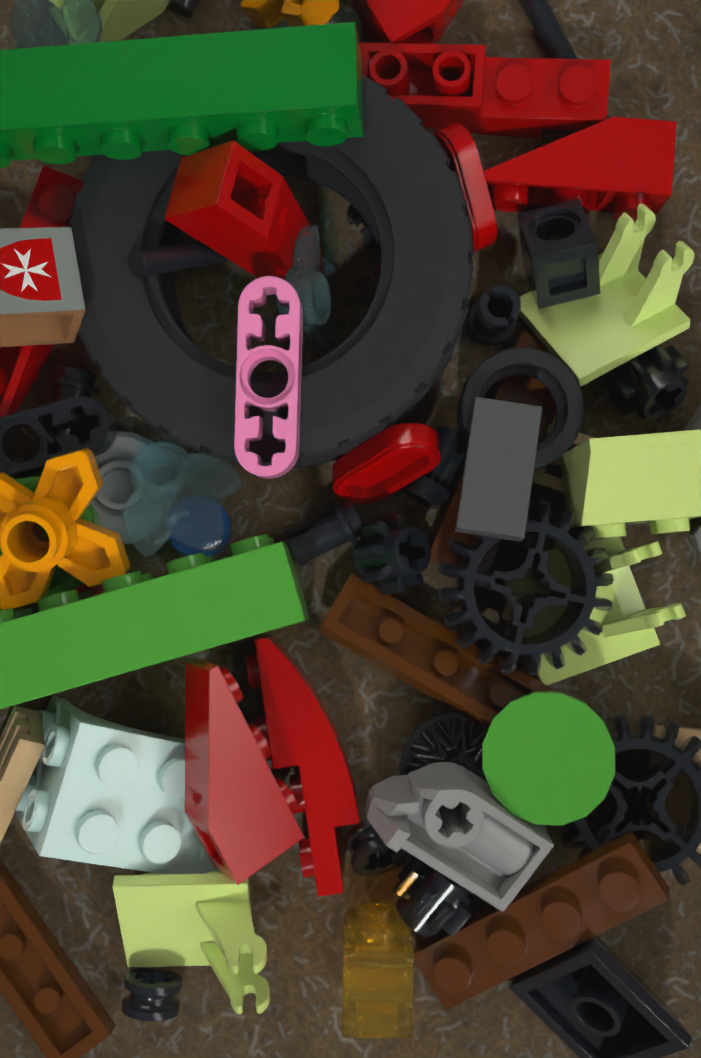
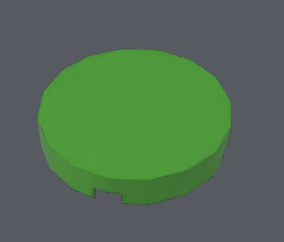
(548, 758)

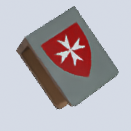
(39, 287)

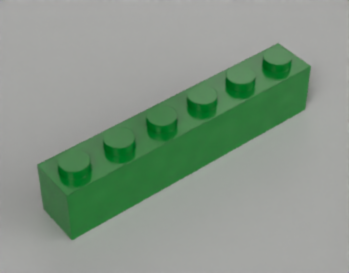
(181, 93)

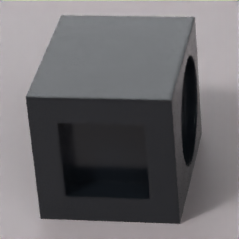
(559, 253)

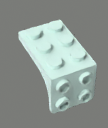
(110, 796)

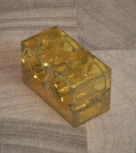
(377, 974)

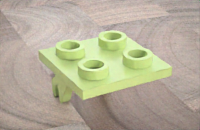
(628, 313)
(626, 626)
(194, 924)

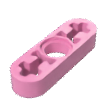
(252, 327)

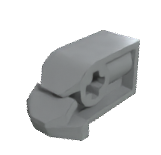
(465, 839)

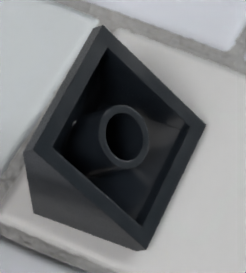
(600, 1005)

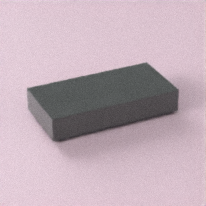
(498, 469)

